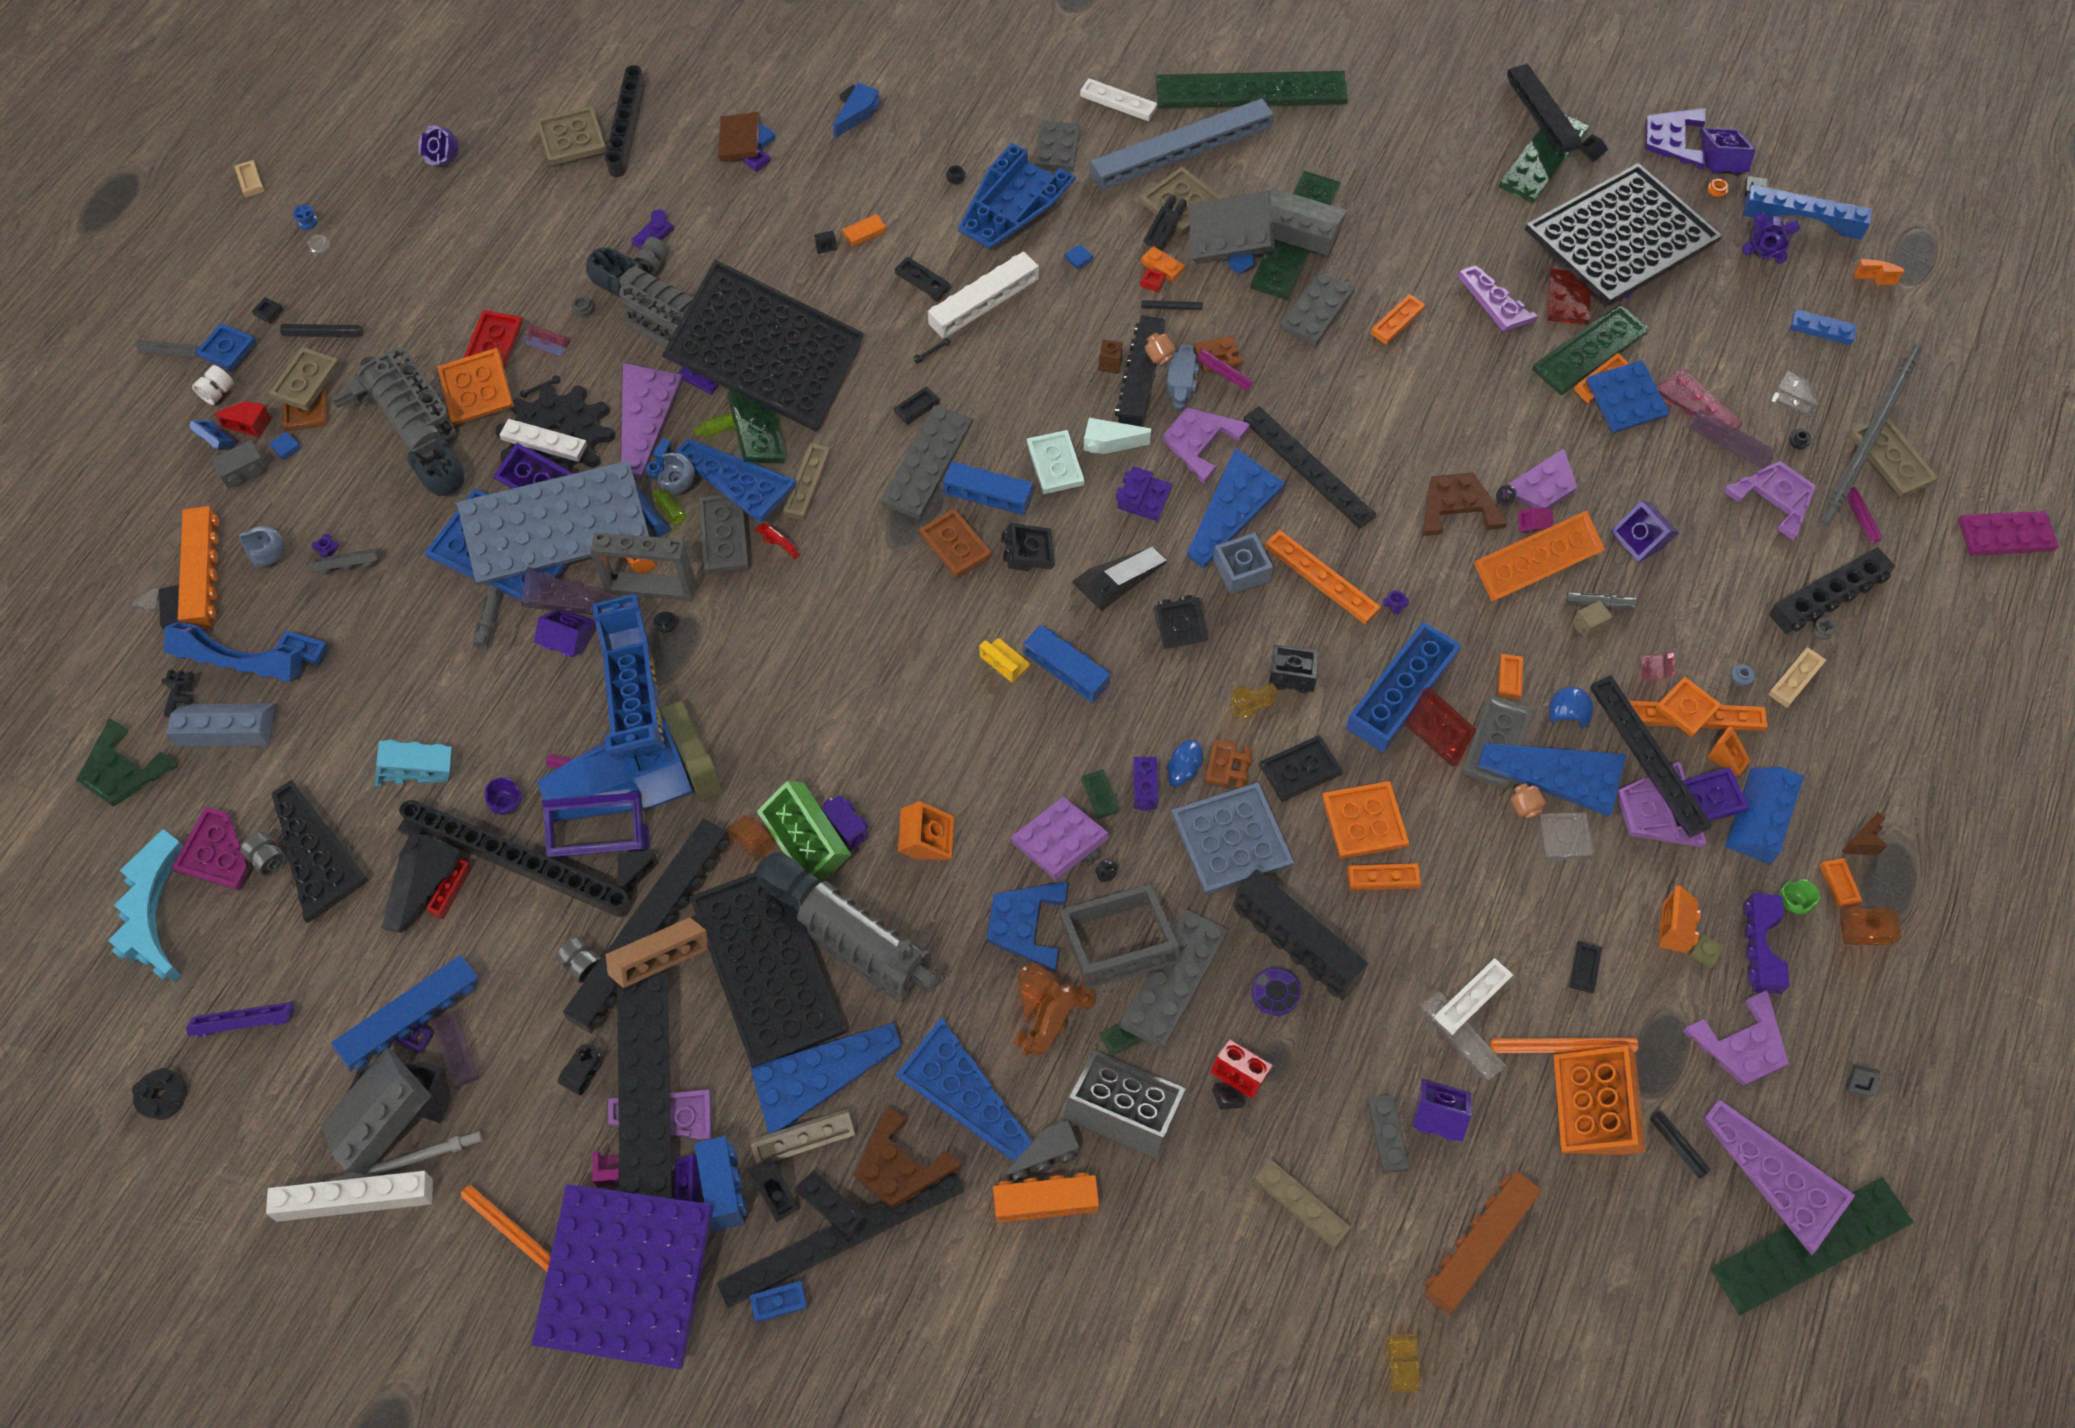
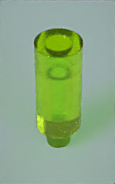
(715, 425)
(668, 507)

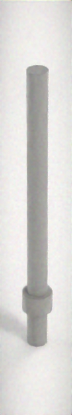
(454, 1144)

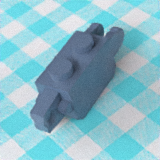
(1180, 376)

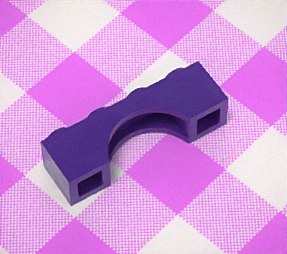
(1766, 970)

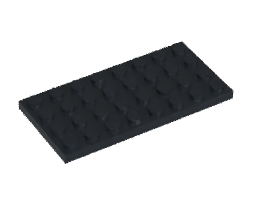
(766, 970)

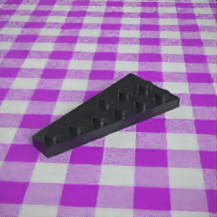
(316, 857)

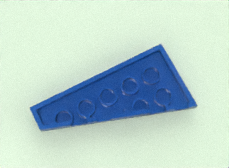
(746, 484)
(1236, 502)
(1572, 775)
(811, 1077)
(954, 1084)

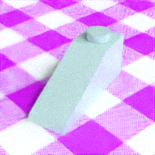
(1111, 437)

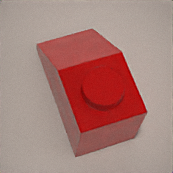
(245, 418)

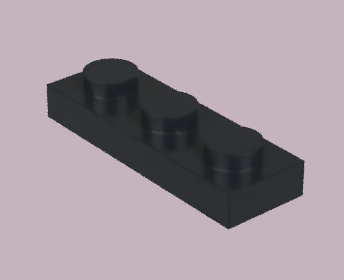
(830, 1204)

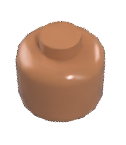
(1160, 348)
(1528, 801)

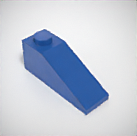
(857, 108)

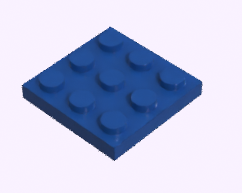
(1627, 396)

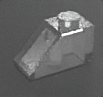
(1796, 394)

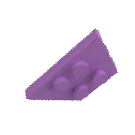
(1545, 483)

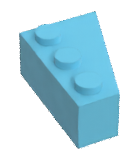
(412, 762)

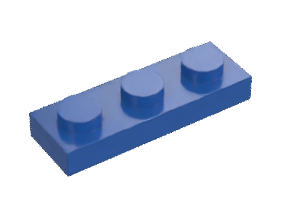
(1823, 327)

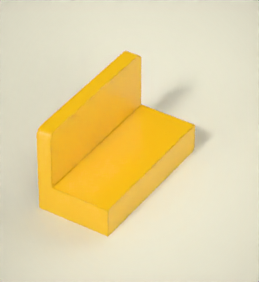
(1003, 659)

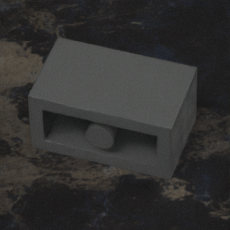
(239, 464)

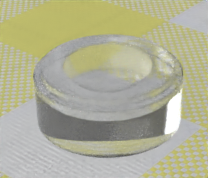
(318, 244)

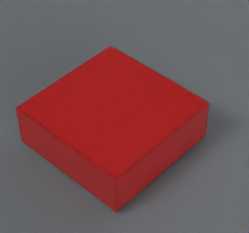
(1152, 280)

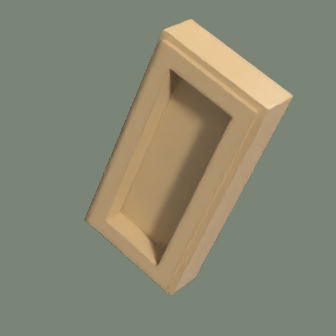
(249, 178)

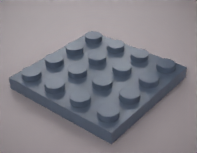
(1231, 838)

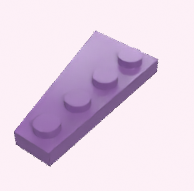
(688, 1114)

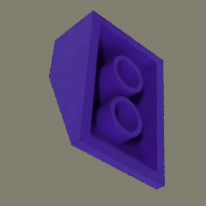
(1727, 150)

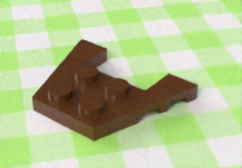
(1459, 495)
(892, 1172)

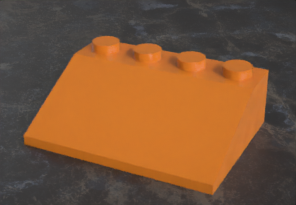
(1599, 1102)

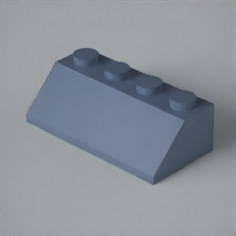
(221, 724)

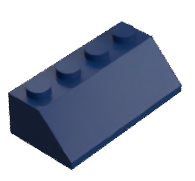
(1771, 801)

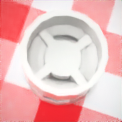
(213, 384)

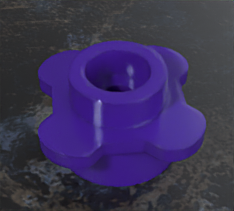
(329, 549)
(1396, 596)

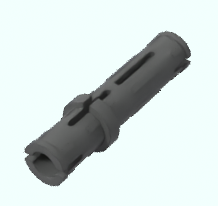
(1610, 601)
(485, 623)

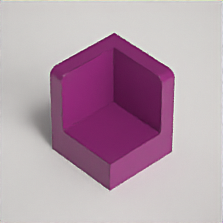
(1535, 519)
(605, 1170)

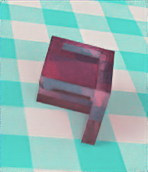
(1657, 665)

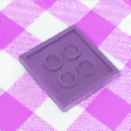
(1059, 838)

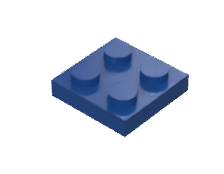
(226, 347)

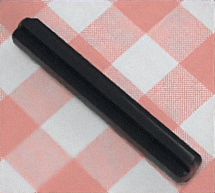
(321, 330)

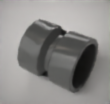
(652, 255)
(263, 854)
(577, 958)

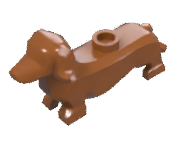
(1052, 1015)

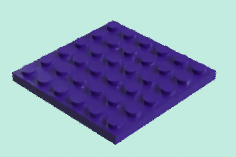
(623, 1276)

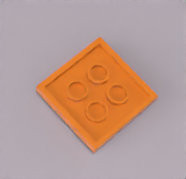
(475, 386)
(1365, 820)

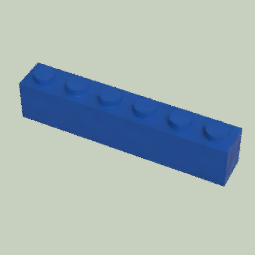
(405, 1013)

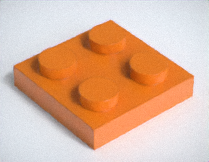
(1688, 706)

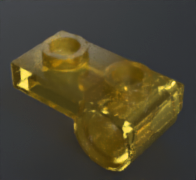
(1253, 700)
(1404, 1366)

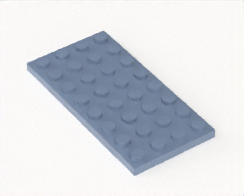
(549, 521)

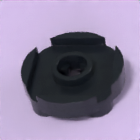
(172, 1099)

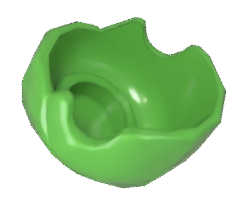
(1800, 897)

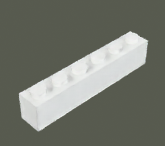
(983, 295)
(349, 1196)

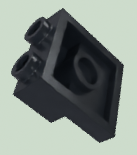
(1027, 547)
(1180, 622)
(1293, 668)

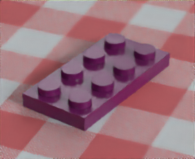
(2008, 533)

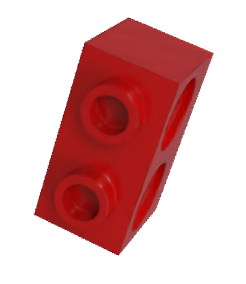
(1241, 1069)

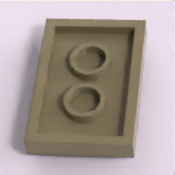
(304, 378)

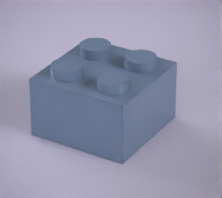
(1242, 563)

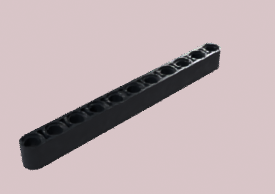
(522, 865)

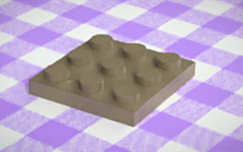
(571, 135)
(1183, 186)

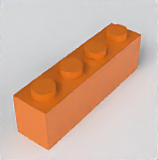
(1045, 1198)

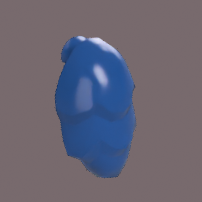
(1184, 763)

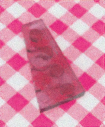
(1691, 396)

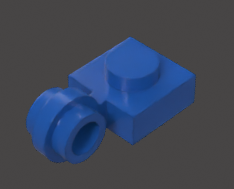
(654, 468)

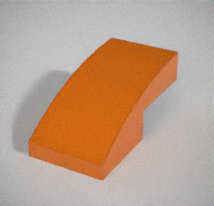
(1882, 272)

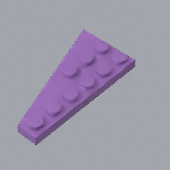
(645, 409)
(1792, 1186)

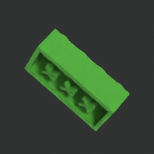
(803, 830)

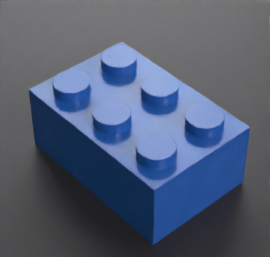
(721, 1182)

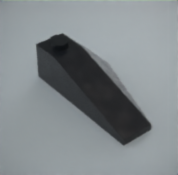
(1115, 578)
(419, 870)
(436, 1083)

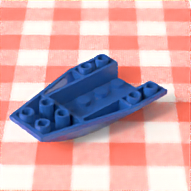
(1011, 197)
(654, 775)

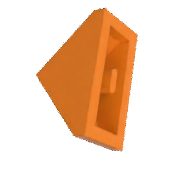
(1730, 753)

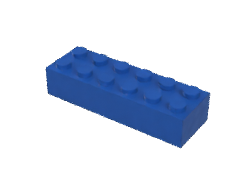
(1392, 697)

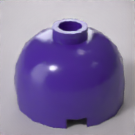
(438, 146)

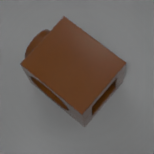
(1110, 356)

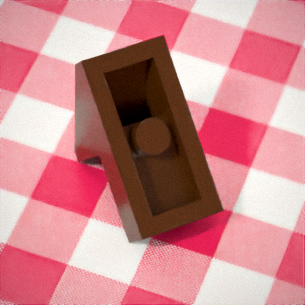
(1866, 840)

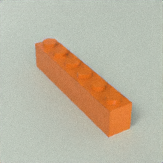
(198, 567)

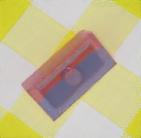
(546, 340)

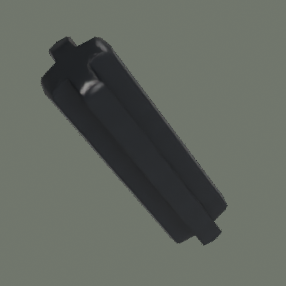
(1680, 1144)

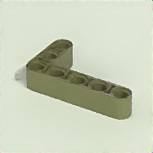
(691, 751)

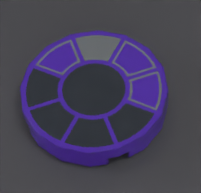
(1276, 991)

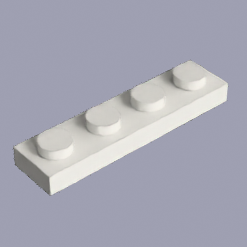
(1118, 99)
(543, 440)
(1473, 996)

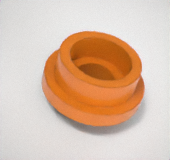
(1718, 188)

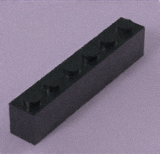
(1140, 376)

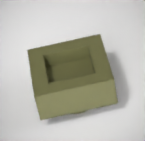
(1707, 951)

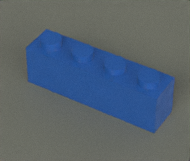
(988, 488)
(1066, 663)

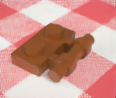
(1221, 348)
(1221, 762)

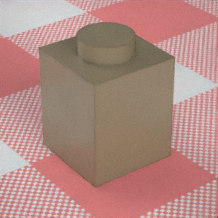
(1592, 619)

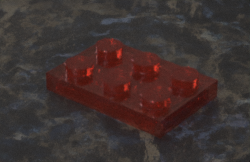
(1567, 298)
(1440, 726)

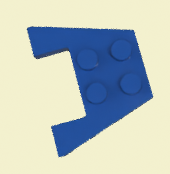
(1015, 922)

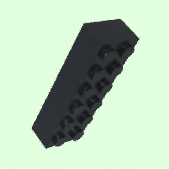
(1299, 935)

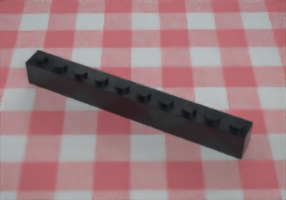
(655, 913)

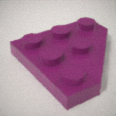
(213, 852)

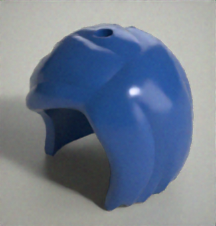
(1571, 704)

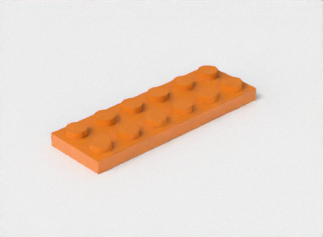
(1539, 556)

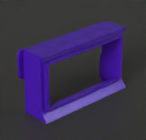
(641, 830)

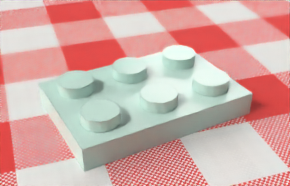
(1055, 462)

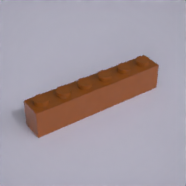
(1482, 1243)

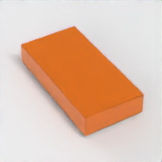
(864, 230)
(1510, 676)
(1840, 883)

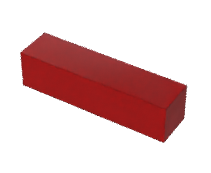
(449, 890)

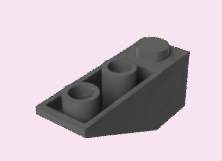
(1049, 1147)

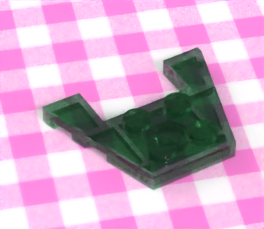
(114, 776)

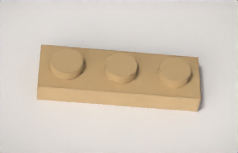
(1797, 677)

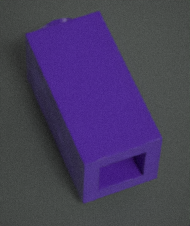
(1145, 783)
(845, 822)

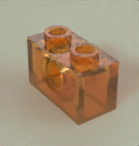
(1857, 931)

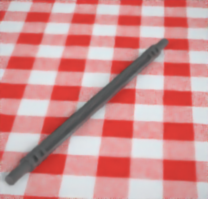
(1871, 435)

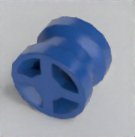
(305, 217)

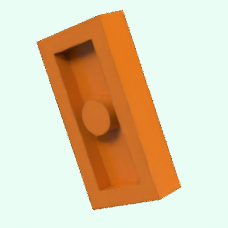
(1163, 263)

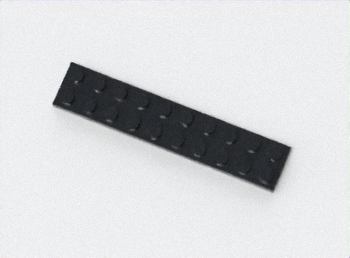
(644, 1088)

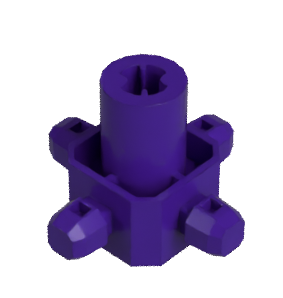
(1770, 237)

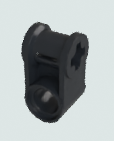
(579, 1072)

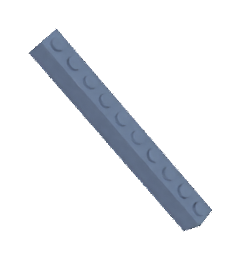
(1181, 144)

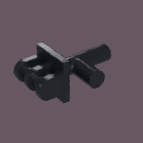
(181, 683)

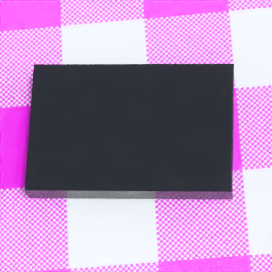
(1300, 768)

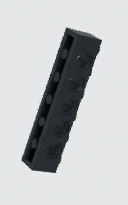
(1832, 590)

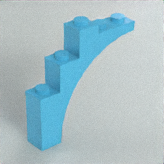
(138, 907)

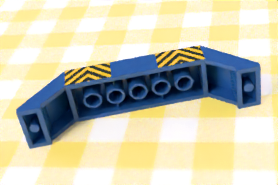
(628, 679)

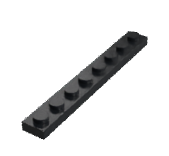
(1310, 467)
(1650, 757)

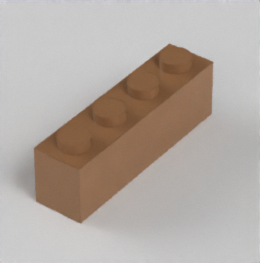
(656, 952)

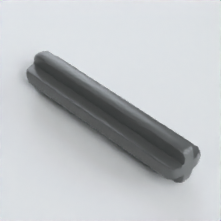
(167, 348)

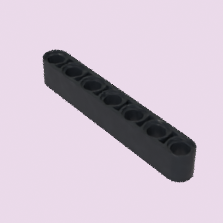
(1544, 109)
(625, 121)

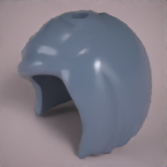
(676, 467)
(262, 545)

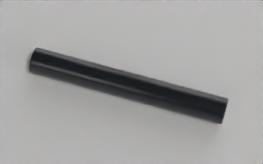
(1182, 305)

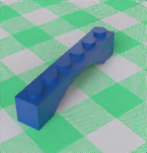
(1846, 219)
(192, 642)

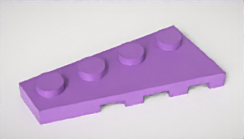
(1495, 300)

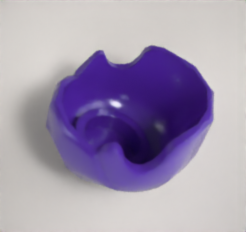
(502, 796)

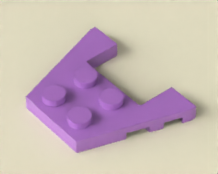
(1193, 434)
(1780, 487)
(1650, 816)
(1750, 1052)

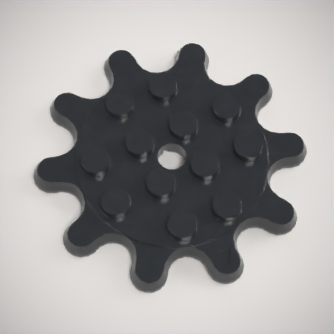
(569, 416)

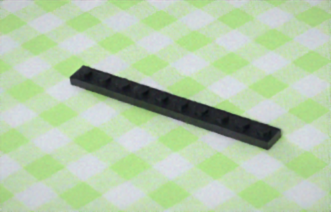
(831, 1243)

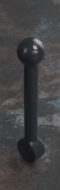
(918, 358)
(555, 379)

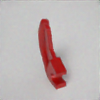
(772, 536)

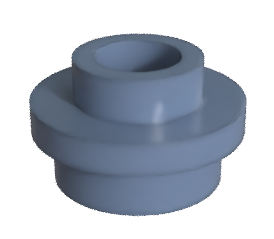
(1738, 678)

